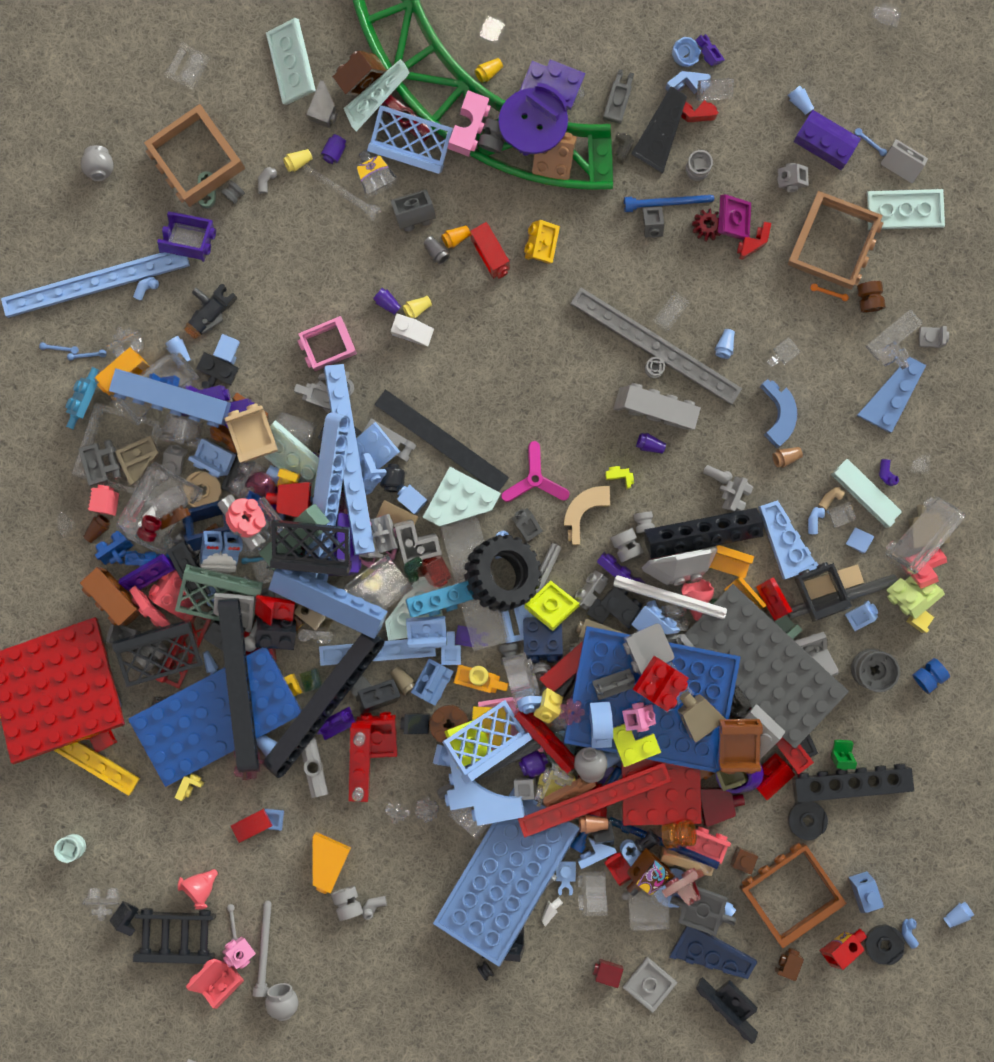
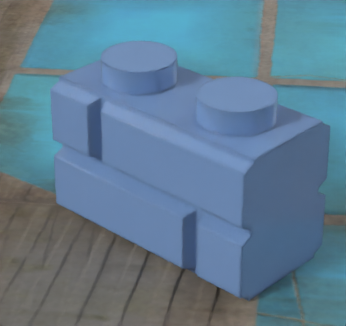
(432, 682)

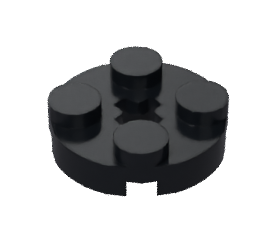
(814, 829)
(873, 943)

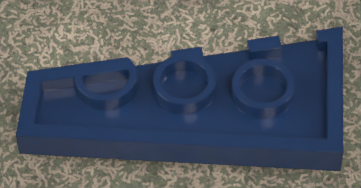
(706, 950)

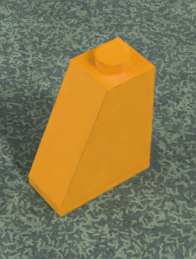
(327, 862)

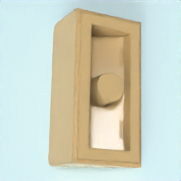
(396, 513)

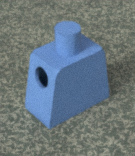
(866, 893)

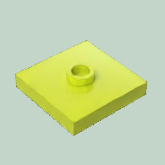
(551, 605)
(468, 748)

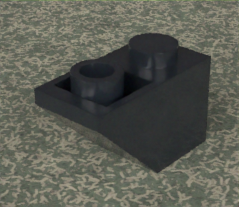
(415, 723)

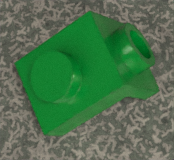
(842, 754)

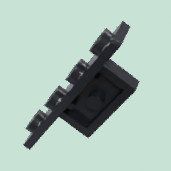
(732, 1005)

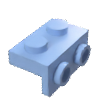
(212, 458)
(426, 632)

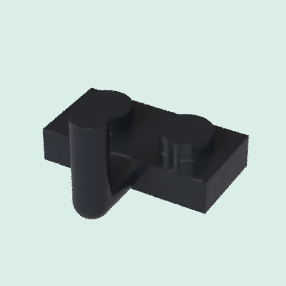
(216, 370)

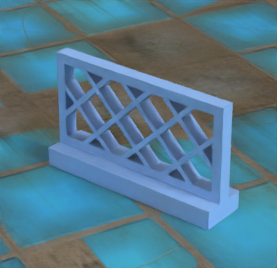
(402, 154)
(499, 752)

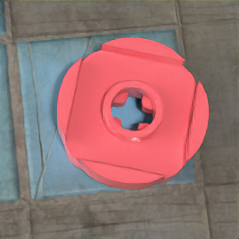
(252, 511)

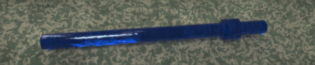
(681, 850)

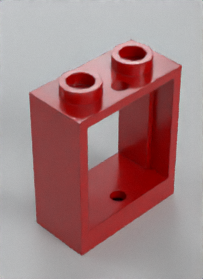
(490, 251)

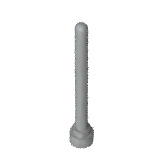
(261, 988)

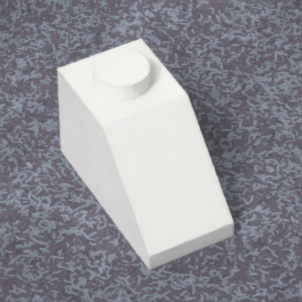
(411, 330)

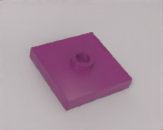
(734, 217)

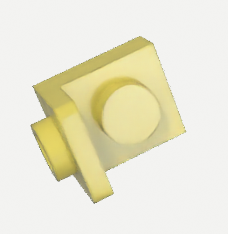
(185, 787)

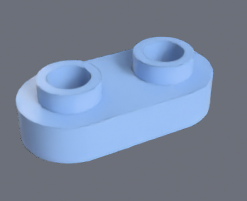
(529, 704)

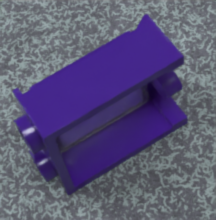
(187, 236)

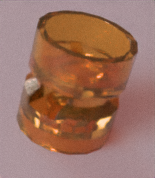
(681, 833)

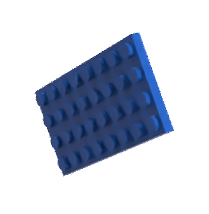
(196, 722)

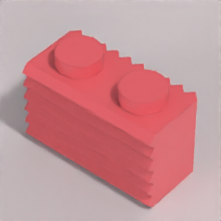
(104, 500)

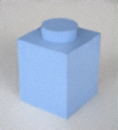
(411, 499)

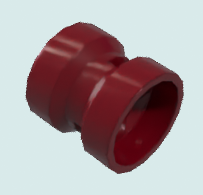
(149, 527)

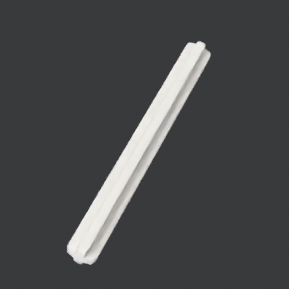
(670, 597)

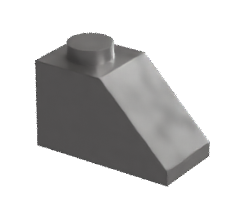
(322, 107)

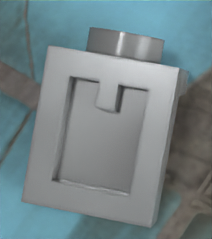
(933, 337)

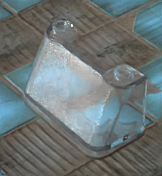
(154, 482)

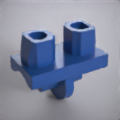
(114, 551)

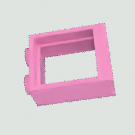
(304, 345)

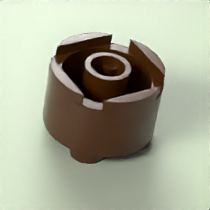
(441, 716)

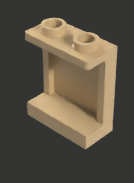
(251, 433)

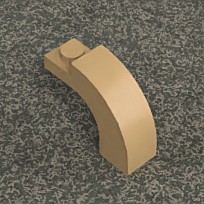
(587, 499)

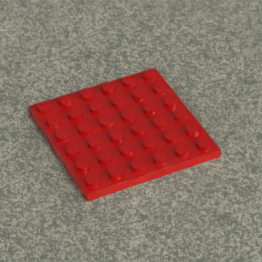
(57, 691)

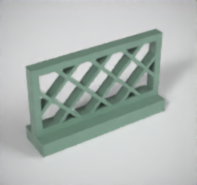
(217, 580)

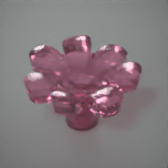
(567, 709)

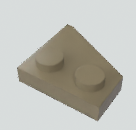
(137, 458)

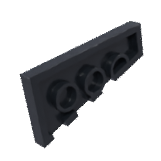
(659, 134)

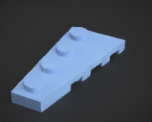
(785, 541)

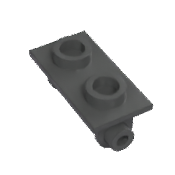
(614, 684)

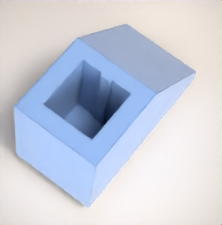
(651, 615)

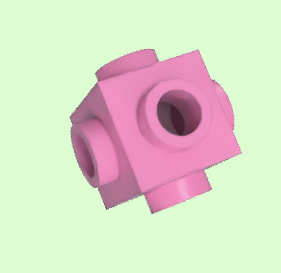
(639, 717)
(245, 953)

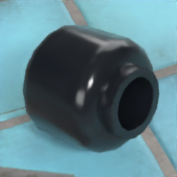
(394, 478)

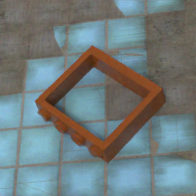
(811, 920)

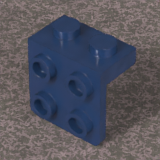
(542, 642)

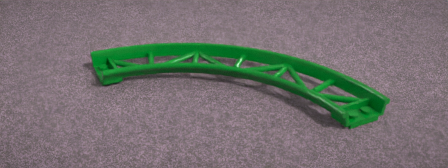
(599, 135)

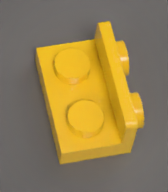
(542, 241)

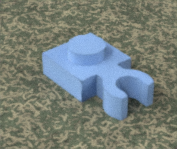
(566, 873)

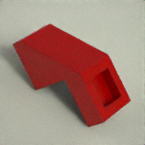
(704, 112)
(751, 245)

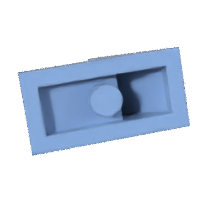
(600, 852)

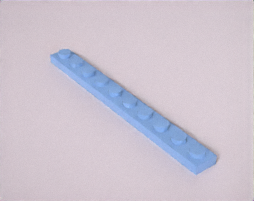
(92, 283)
(352, 477)

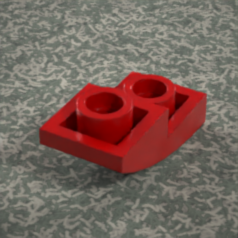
(251, 825)

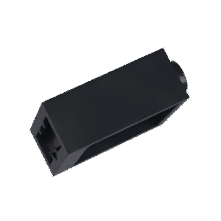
(823, 568)

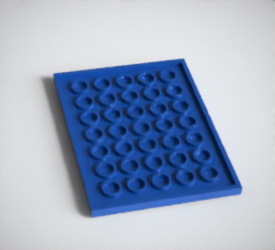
(709, 675)

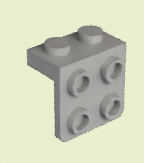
(645, 645)
(816, 647)

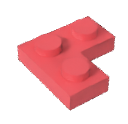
(926, 575)
(147, 609)

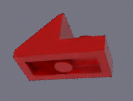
(272, 607)

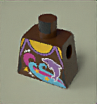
(648, 874)

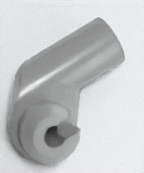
(264, 177)
(722, 477)
(371, 905)

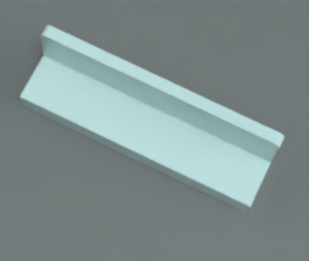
(866, 493)

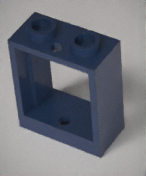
(201, 513)

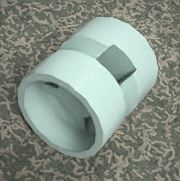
(69, 848)

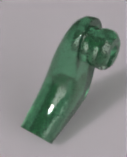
(410, 569)

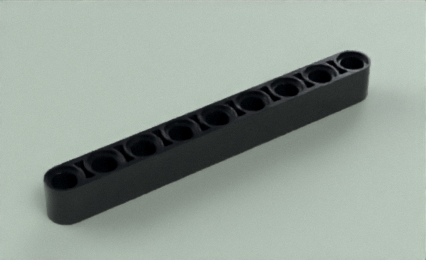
(238, 685)
(322, 704)

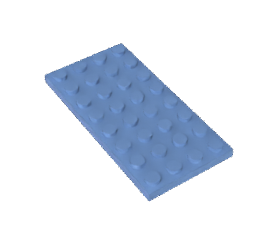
(503, 884)

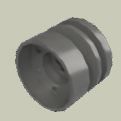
(886, 668)

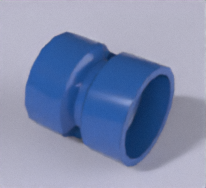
(931, 675)

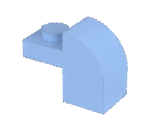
(601, 725)

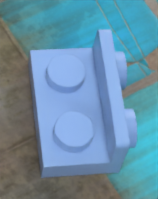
(370, 474)

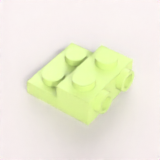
(912, 598)

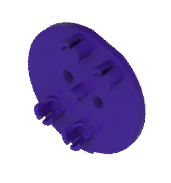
(544, 108)

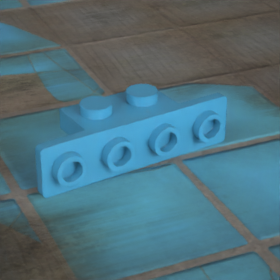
(439, 599)

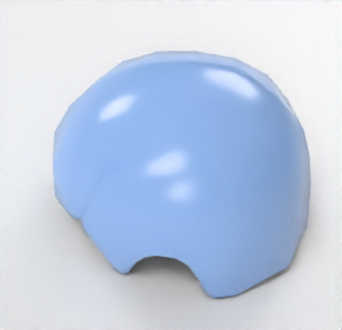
(683, 47)

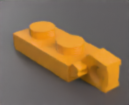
(489, 686)

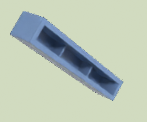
(170, 397)
(328, 601)

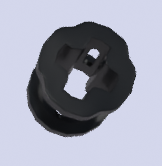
(651, 837)

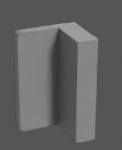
(904, 161)

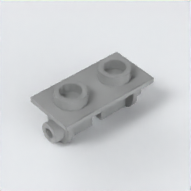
(595, 582)

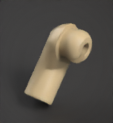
(829, 497)

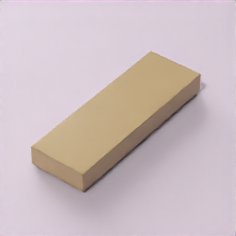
(823, 585)

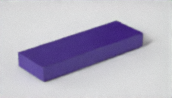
(147, 573)

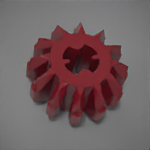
(701, 227)

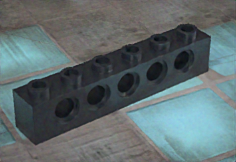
(703, 533)
(902, 783)

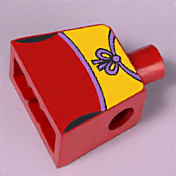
(844, 949)

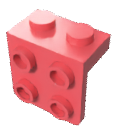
(166, 593)
(215, 982)

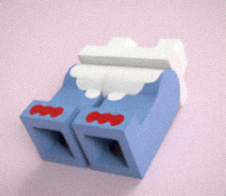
(220, 554)

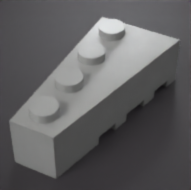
(657, 406)

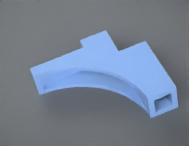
(488, 806)

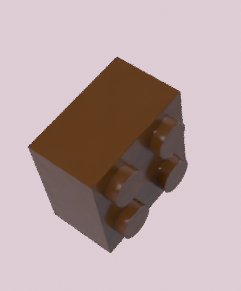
(359, 72)

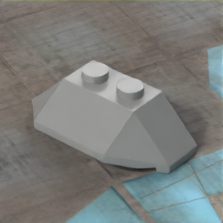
(681, 567)

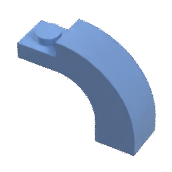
(786, 413)

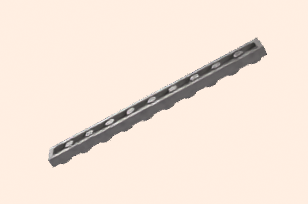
(656, 346)

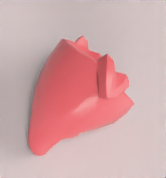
(698, 590)
(198, 887)

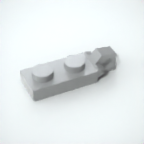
(314, 395)

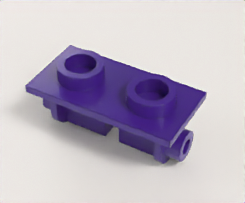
(337, 723)

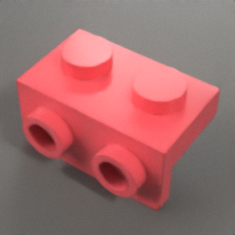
(710, 845)

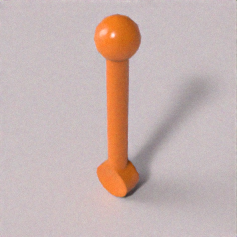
(814, 287)

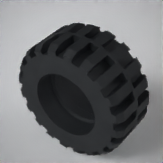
(524, 565)

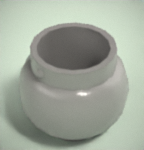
(97, 163)
(591, 764)
(281, 1001)

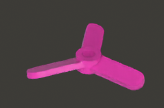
(535, 470)

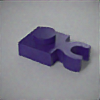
(710, 52)
(462, 636)

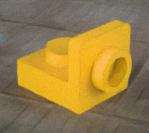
(287, 477)

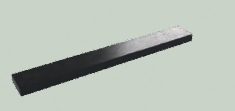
(441, 441)

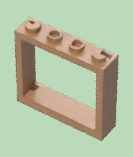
(210, 183)
(848, 208)

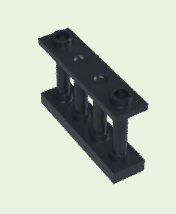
(165, 954)

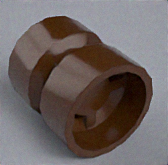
(871, 296)

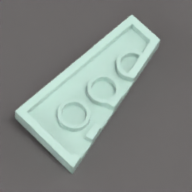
(372, 97)

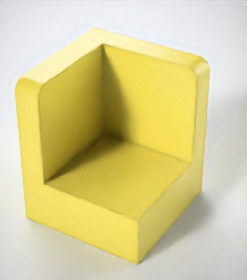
(922, 622)

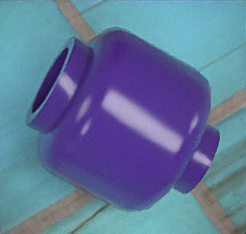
(533, 764)

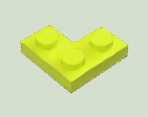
(631, 749)

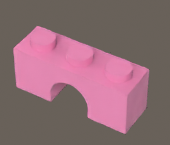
(462, 138)

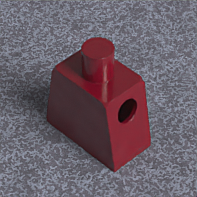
(719, 805)

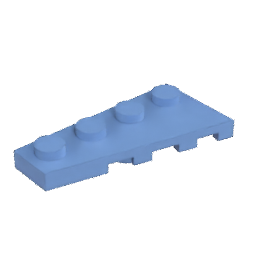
(893, 396)

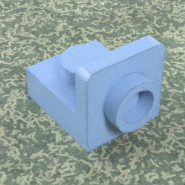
(862, 615)

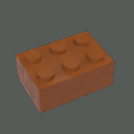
(110, 597)

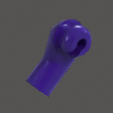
(885, 473)

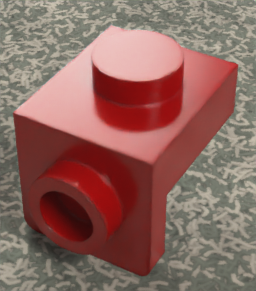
(618, 867)

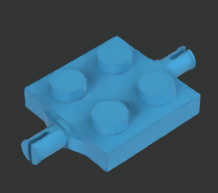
(81, 398)

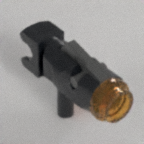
(210, 312)

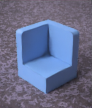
(226, 349)

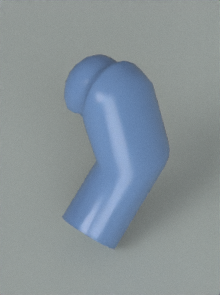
(907, 927)

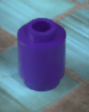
(333, 149)

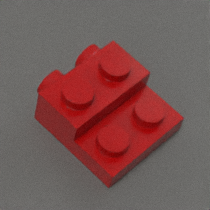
(661, 684)
(382, 734)

